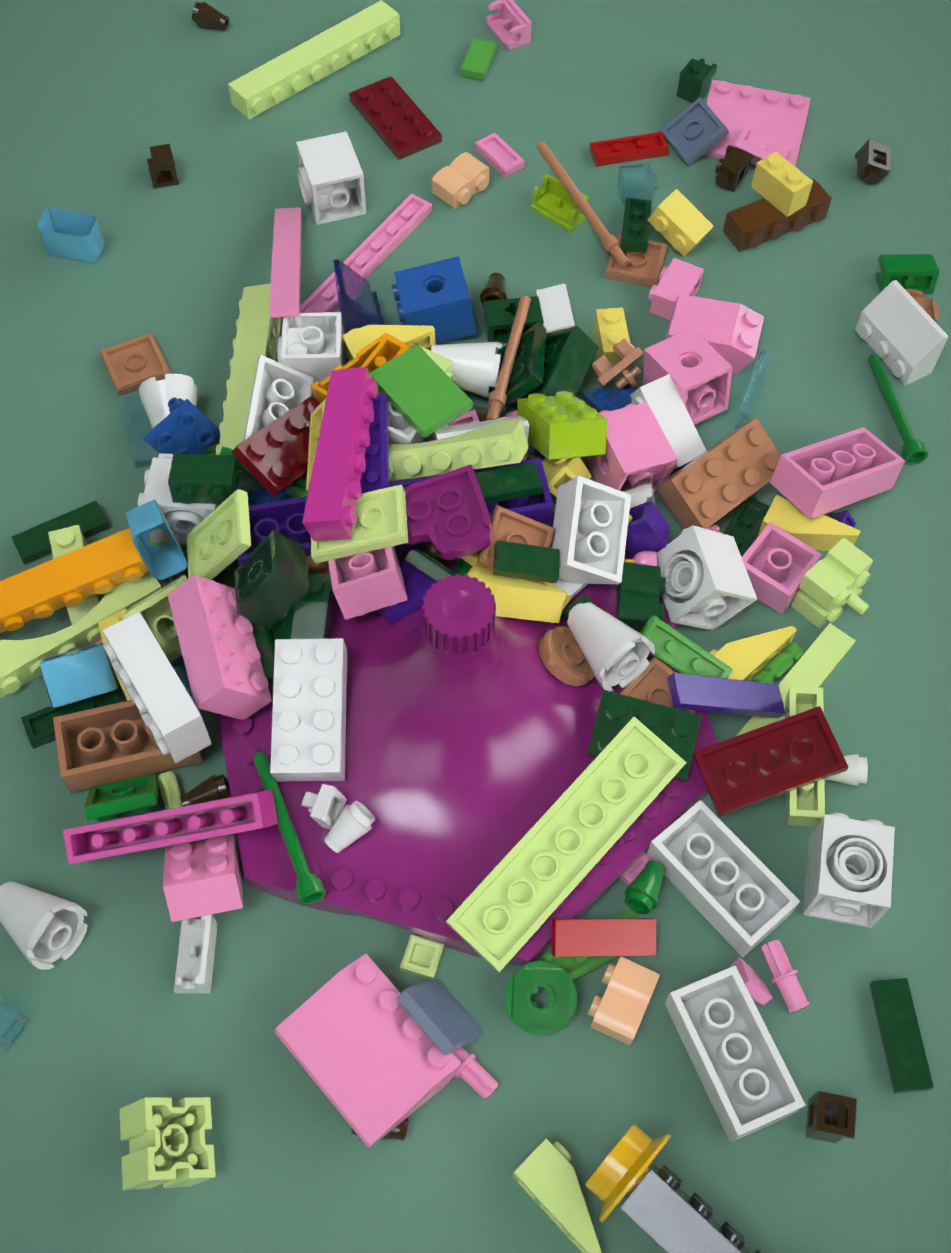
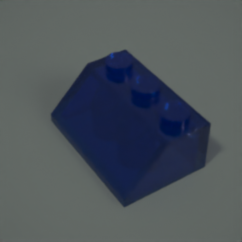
(355, 299)

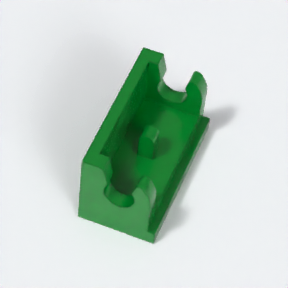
(910, 270)

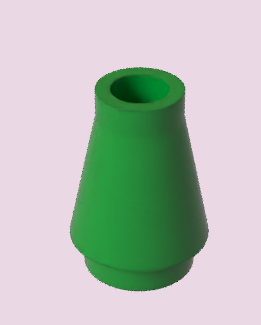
(645, 888)

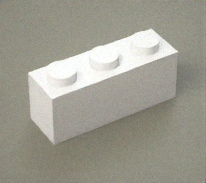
(672, 418)

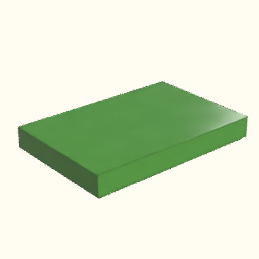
(421, 391)

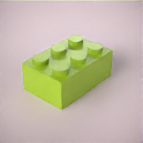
(563, 425)

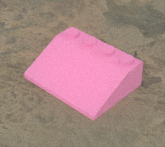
(767, 112)
(366, 1050)

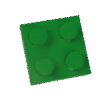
(131, 794)

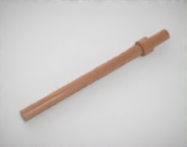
(609, 242)
(498, 397)

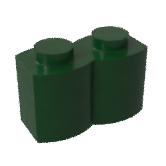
(639, 595)

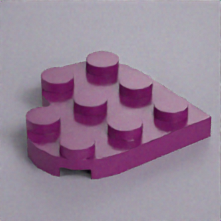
(449, 514)

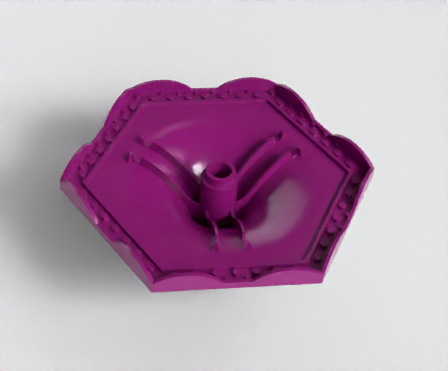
(455, 755)

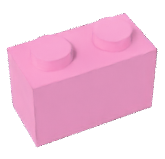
(674, 280)

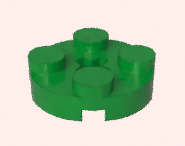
(557, 1012)

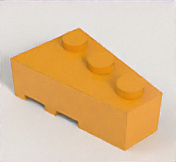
(372, 356)

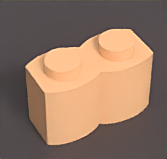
(460, 180)
(624, 1000)

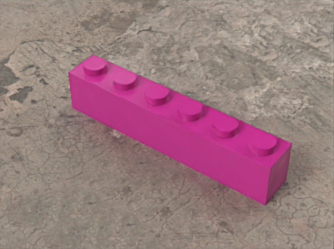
(340, 455)
(170, 827)

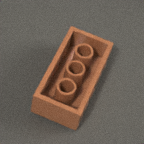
(721, 476)
(109, 747)

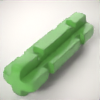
(779, 664)

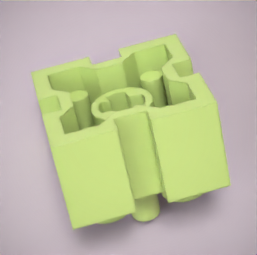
(833, 584)
(166, 1142)

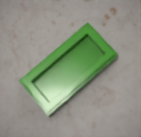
(478, 59)

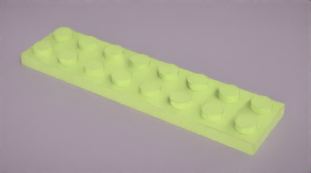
(565, 844)

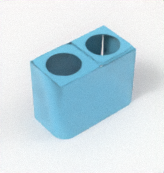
(75, 235)
(161, 560)
(78, 675)

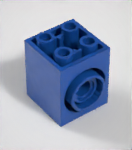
(437, 298)

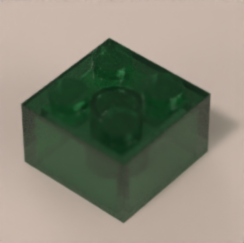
(271, 580)

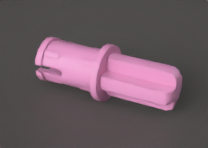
(784, 976)
(475, 1074)

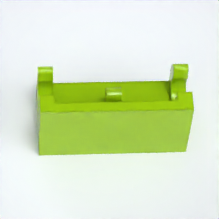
(556, 204)

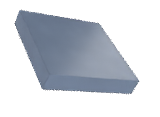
(694, 131)
(440, 1016)

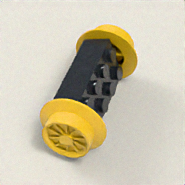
(657, 1201)

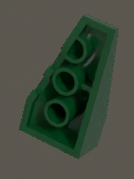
(310, 616)

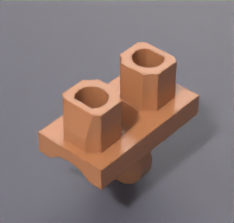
(628, 356)

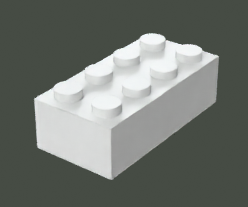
(155, 688)
(309, 710)
(722, 878)
(733, 1053)

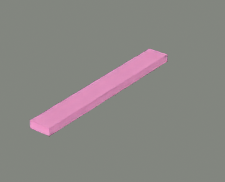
(372, 251)
(286, 263)

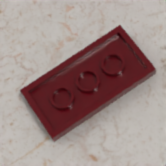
(395, 117)
(279, 450)
(770, 761)

